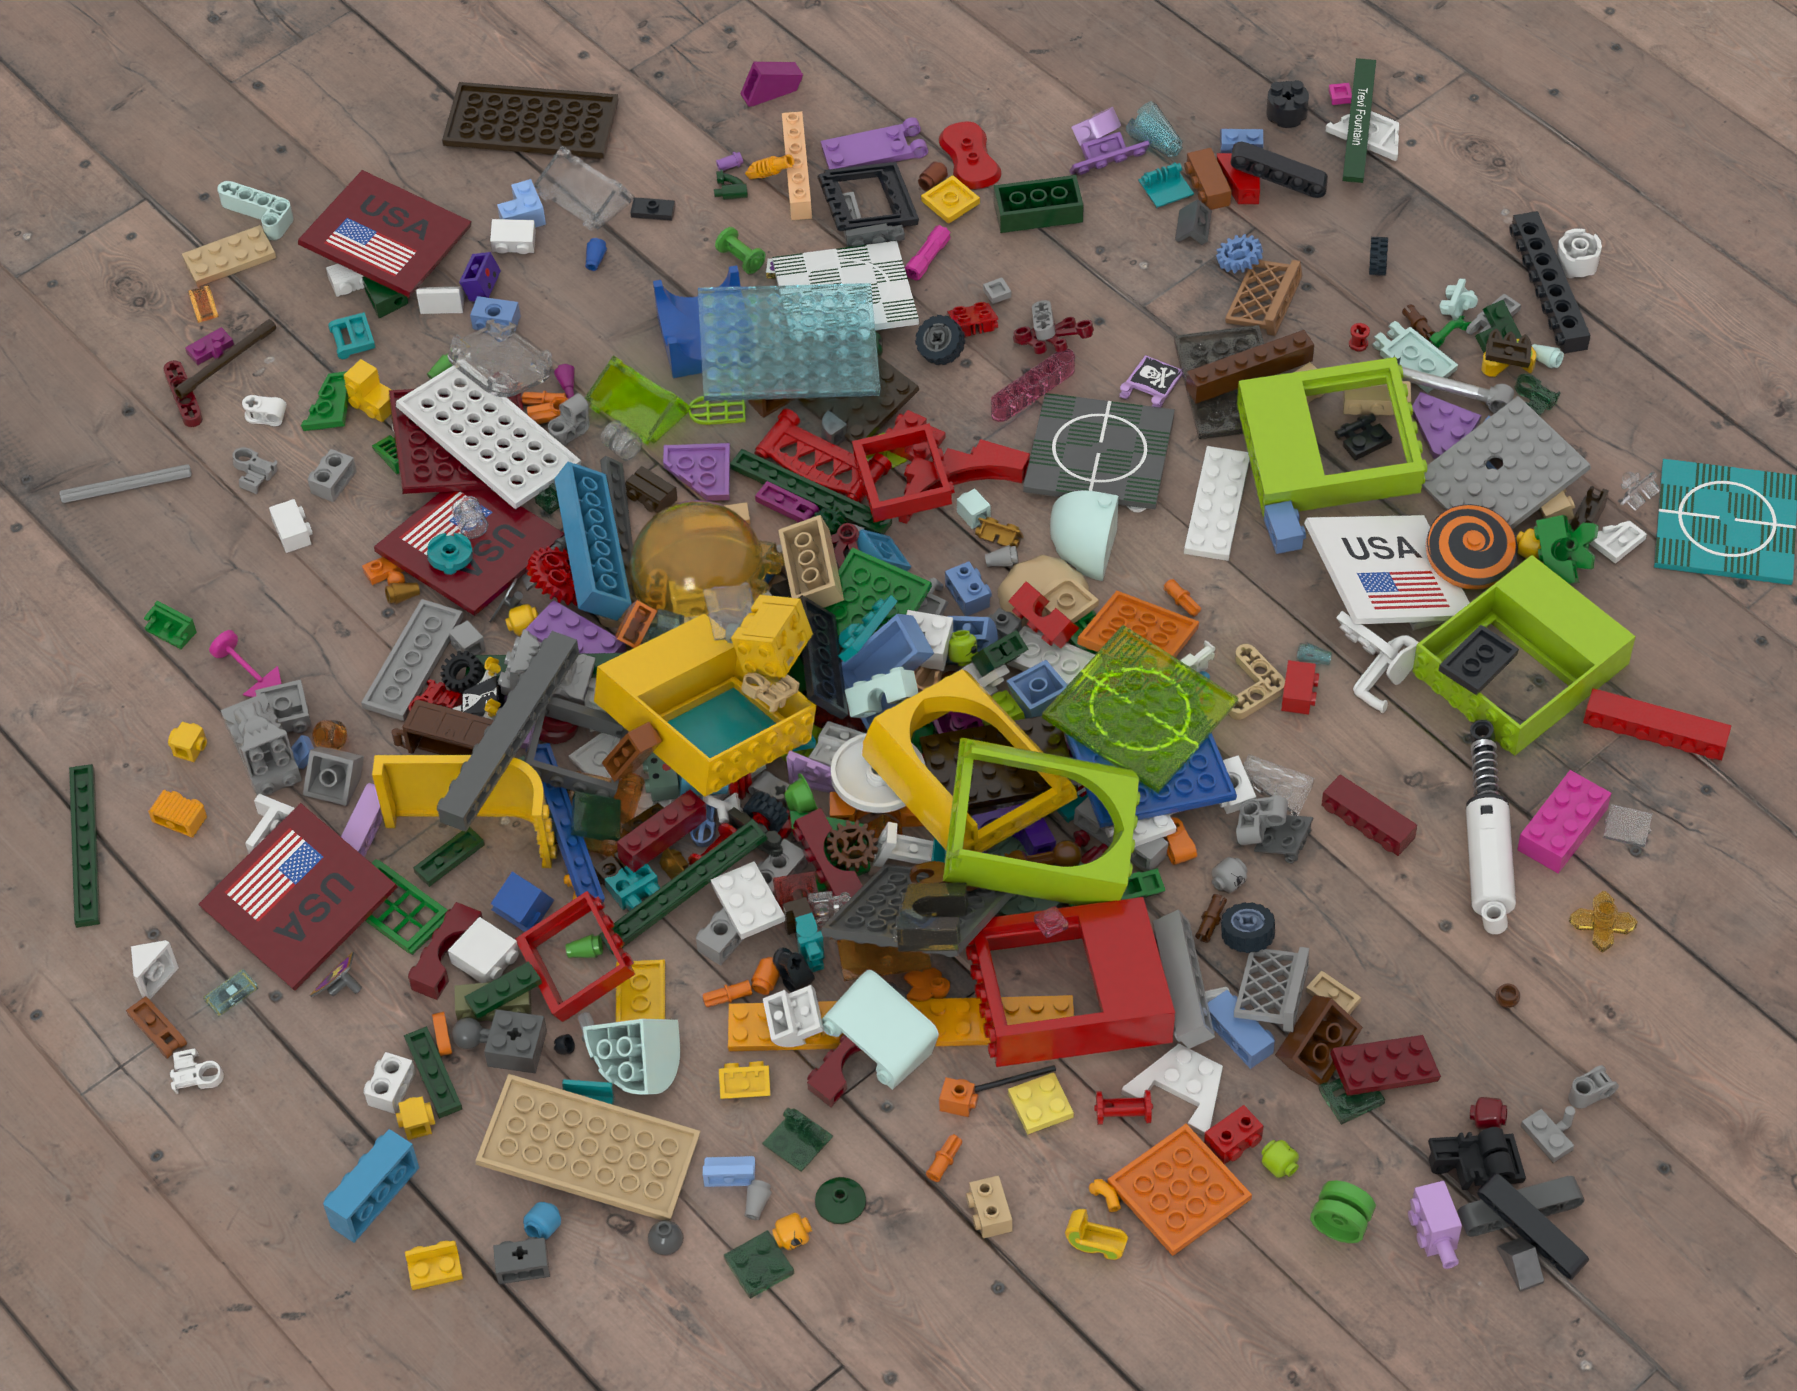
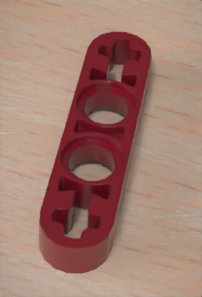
(183, 408)

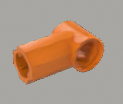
(546, 412)

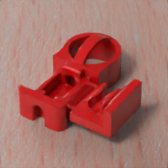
(439, 695)

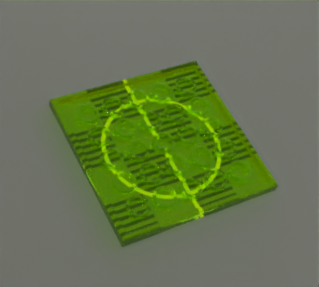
(1140, 708)

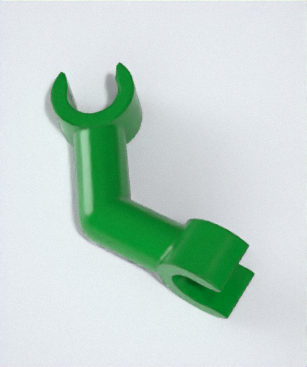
(1439, 337)

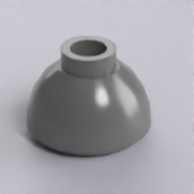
(665, 1237)

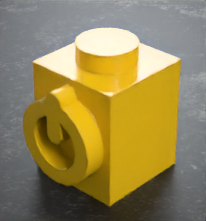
(187, 741)
(415, 1117)

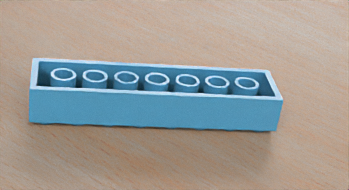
(592, 541)

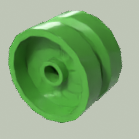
(1343, 1211)

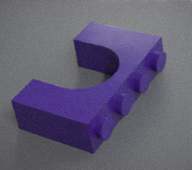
(1034, 838)

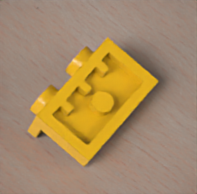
(744, 1081)
(433, 1264)

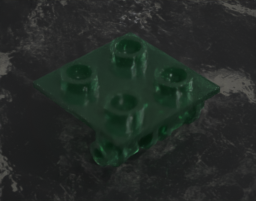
(797, 1139)

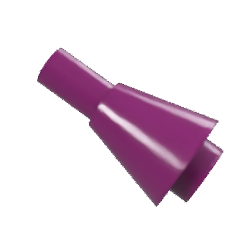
(565, 377)

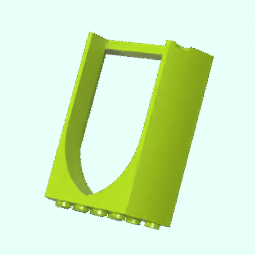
(1077, 885)

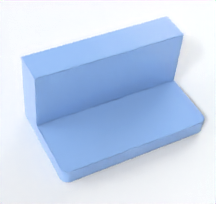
(728, 1171)

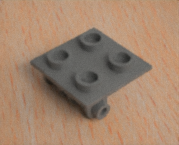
(1286, 838)

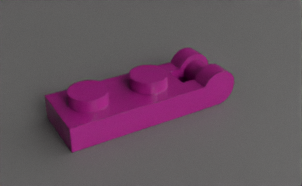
(785, 502)

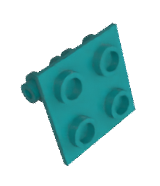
(1165, 185)

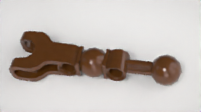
(1063, 854)

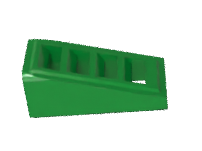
(386, 456)

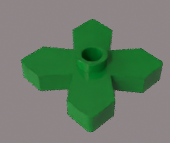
(1580, 552)

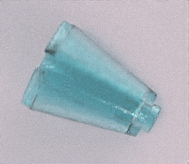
(1154, 127)

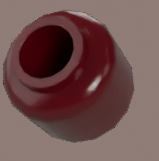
(1488, 1113)

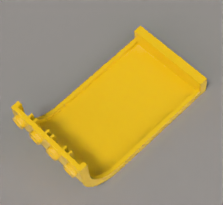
(417, 782)

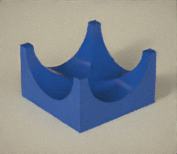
(681, 328)

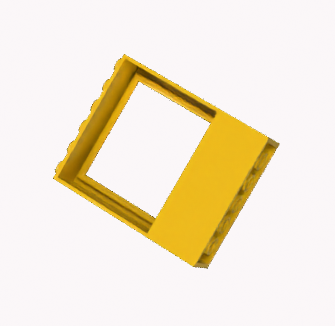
(681, 673)

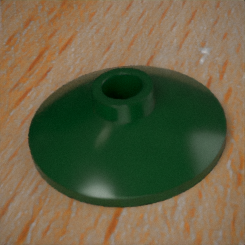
(844, 1209)

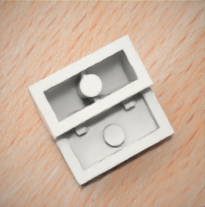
(830, 741)
(793, 1016)

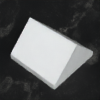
(440, 300)
(152, 966)

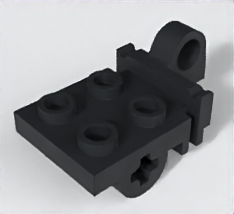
(1477, 1157)

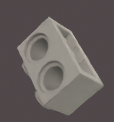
(332, 475)

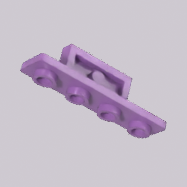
(1106, 150)

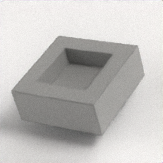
(997, 290)

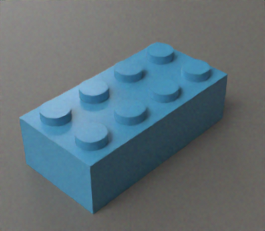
(371, 1185)

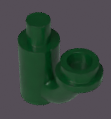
(735, 190)

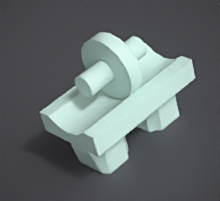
(1458, 300)

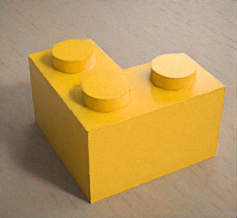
(367, 391)

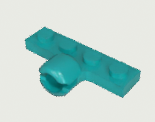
(857, 634)

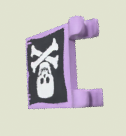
(1152, 378)

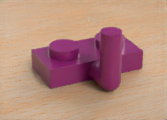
(209, 346)

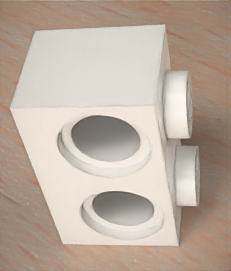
(395, 1083)

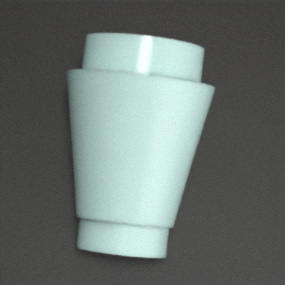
(1548, 355)

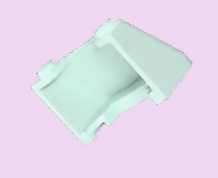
(883, 1027)

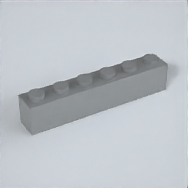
(1184, 979)

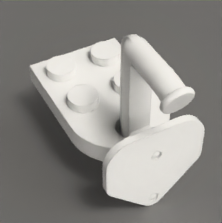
(1399, 663)

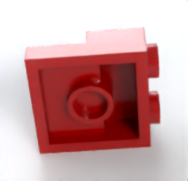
(919, 450)

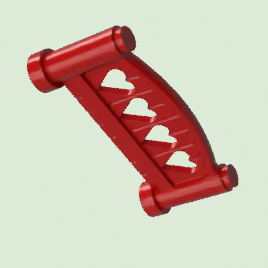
(786, 433)

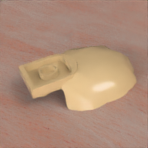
(1055, 581)

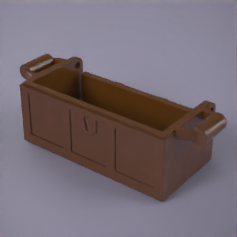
(442, 728)

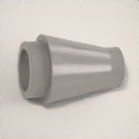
(1004, 557)
(757, 1197)

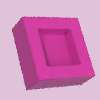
(1340, 93)

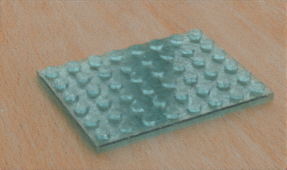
(788, 342)

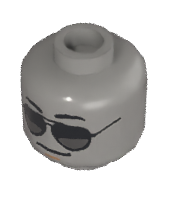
(1229, 874)

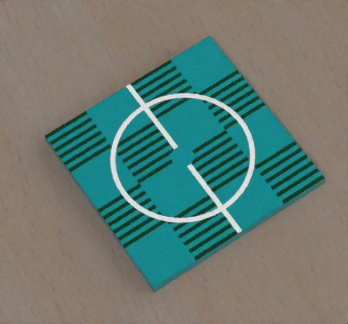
(1726, 521)

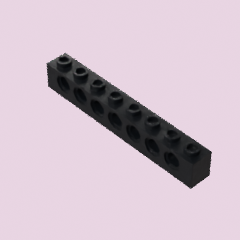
(1550, 282)

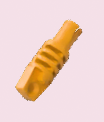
(769, 166)

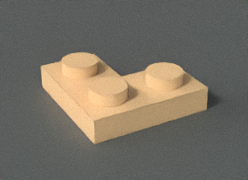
(1328, 987)

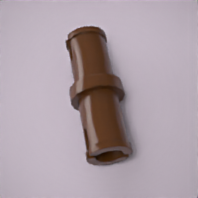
(1418, 322)
(1211, 918)

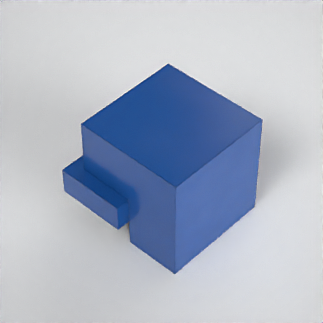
(521, 902)

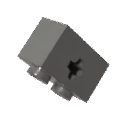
(532, 1266)

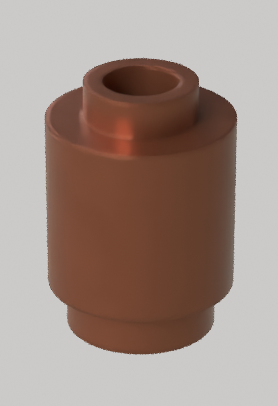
(932, 176)

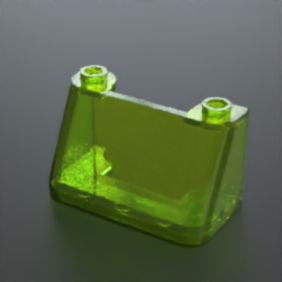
(636, 401)

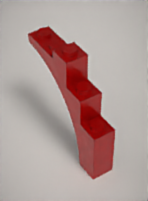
(984, 462)

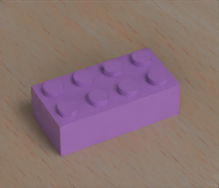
(566, 622)

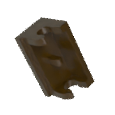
(1590, 508)

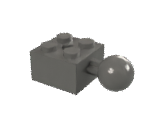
(511, 1042)

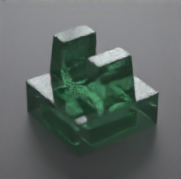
(548, 499)

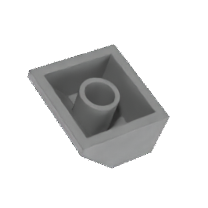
(332, 775)

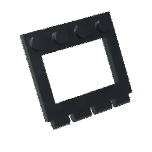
(892, 184)

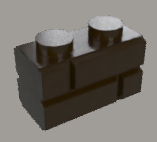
(650, 490)

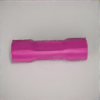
(935, 242)

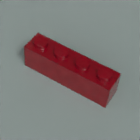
(1369, 815)
(661, 830)

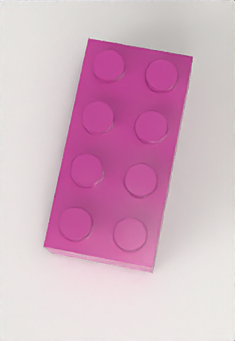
(1564, 821)

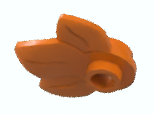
(927, 985)

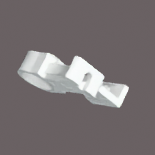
(1200, 660)
(188, 1069)

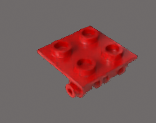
(972, 315)

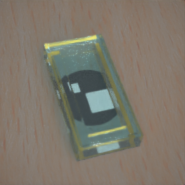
(230, 992)

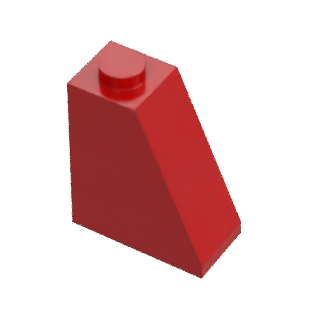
(1243, 186)

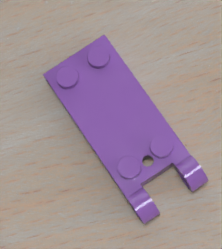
(874, 146)

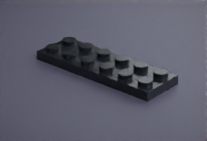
(821, 661)

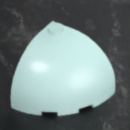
(1085, 530)
(636, 1053)

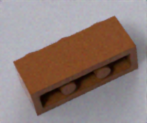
(1208, 179)
(632, 751)

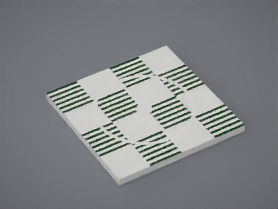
(870, 263)

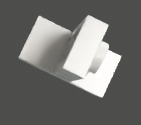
(273, 812)
(901, 847)

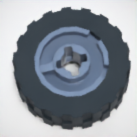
(1248, 927)

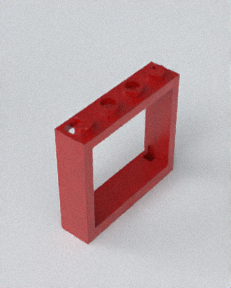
(910, 503)
(554, 924)

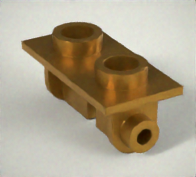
(991, 528)
(673, 862)

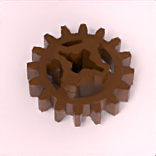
(858, 854)

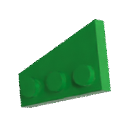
(330, 406)

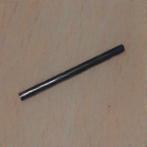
(1015, 1078)

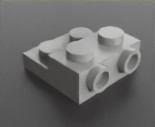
(288, 705)

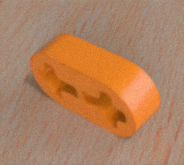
(442, 1034)

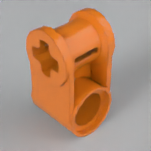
(1180, 845)

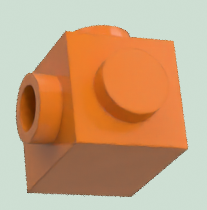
(958, 1097)

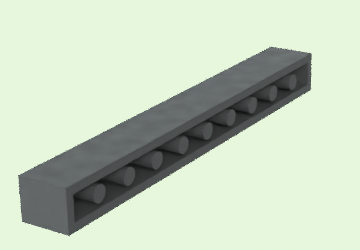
(507, 731)

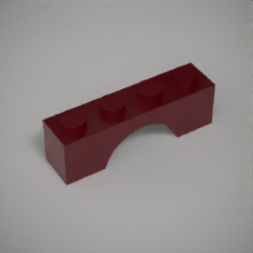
(812, 832)
(429, 975)
(828, 1080)

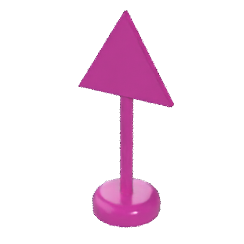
(225, 644)

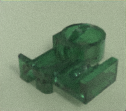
(1541, 395)

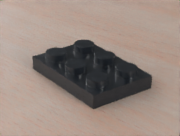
(1478, 659)

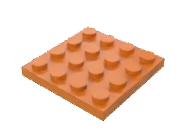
(1156, 624)
(1179, 1189)

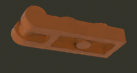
(156, 1026)

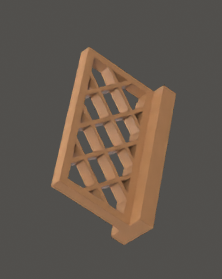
(1280, 297)

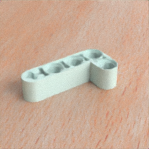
(270, 209)

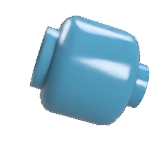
(542, 1220)

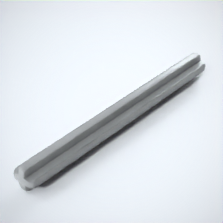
(125, 483)

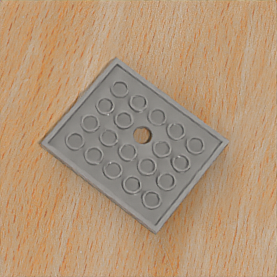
(1533, 471)

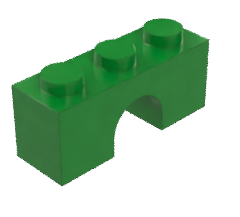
(1550, 533)

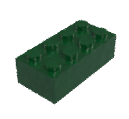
(1038, 203)

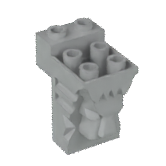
(574, 684)
(261, 745)

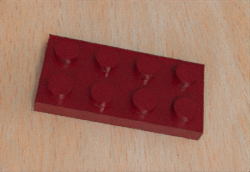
(1385, 1065)

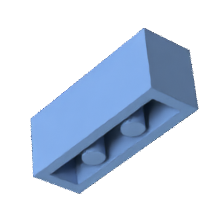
(1242, 1035)

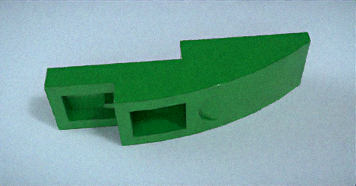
(1142, 885)

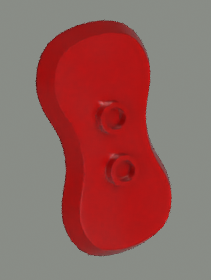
(971, 161)

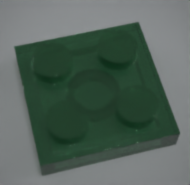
(595, 817)
(758, 1264)

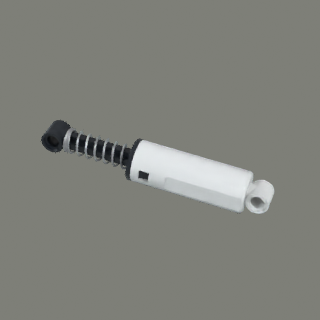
(1489, 835)

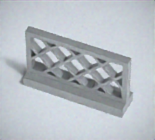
(1290, 988)

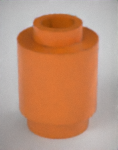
(765, 976)

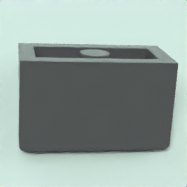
(1194, 222)

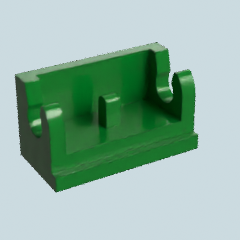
(170, 625)

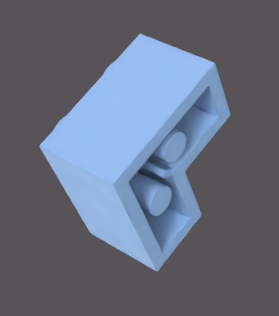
(524, 206)

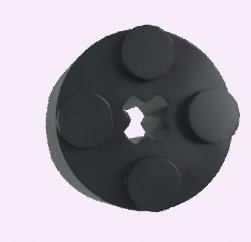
(1287, 103)

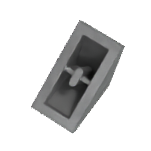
(1522, 1263)

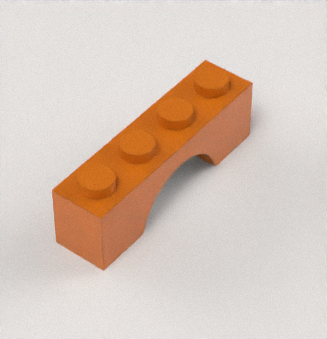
(841, 810)

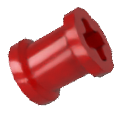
(1357, 338)

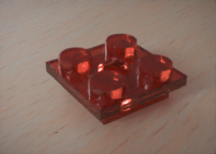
(786, 885)

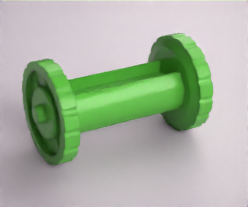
(729, 241)

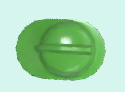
(799, 796)

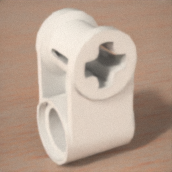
(266, 411)

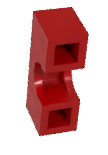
(1030, 604)

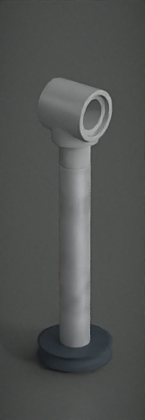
(1495, 397)

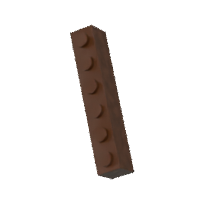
(1253, 363)

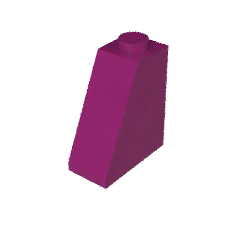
(770, 81)

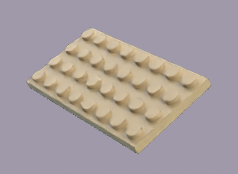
(588, 1148)

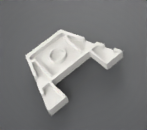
(1185, 1076)

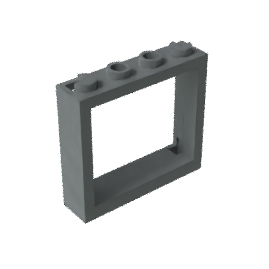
(583, 717)

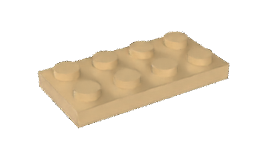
(228, 255)

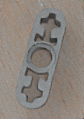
(1043, 320)

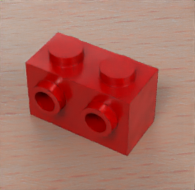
(1299, 687)
(1234, 1135)

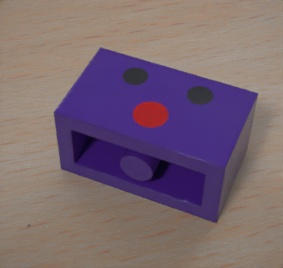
(480, 276)

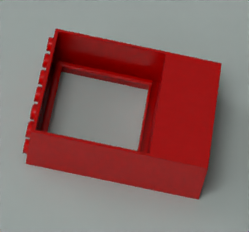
(1124, 972)

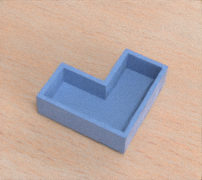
(892, 646)

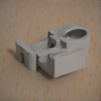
(255, 468)

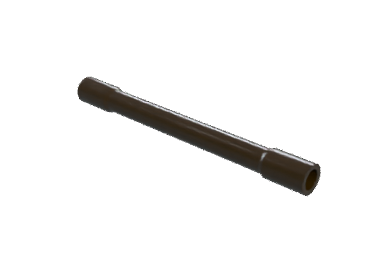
(191, 383)

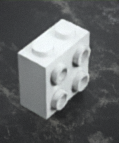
(484, 951)

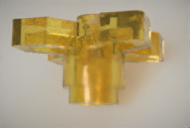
(1603, 920)

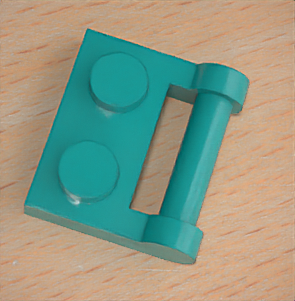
(358, 332)

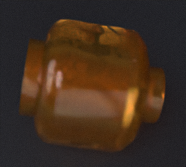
(330, 734)

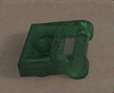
(1350, 1106)

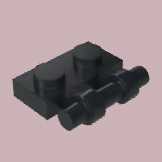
(1365, 442)

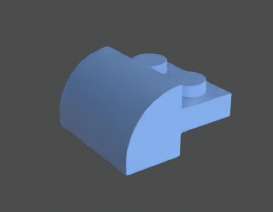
(981, 627)

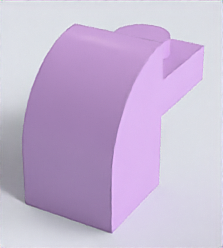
(1096, 126)

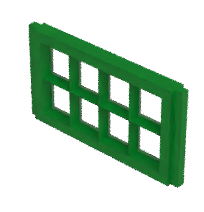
(426, 931)

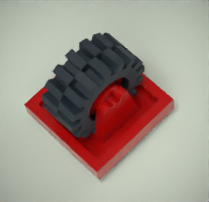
(769, 813)

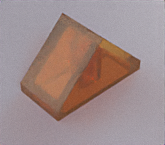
(203, 303)

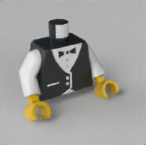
(486, 696)

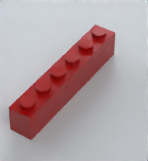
(1657, 724)

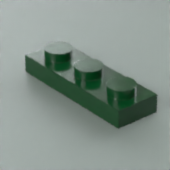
(448, 856)
(503, 990)

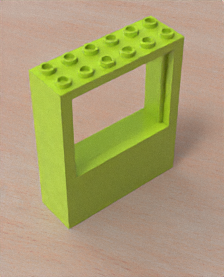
(1285, 446)
(1549, 624)

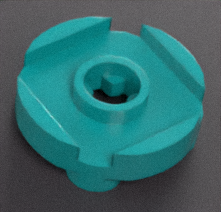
(449, 562)

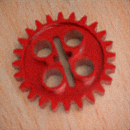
(552, 574)

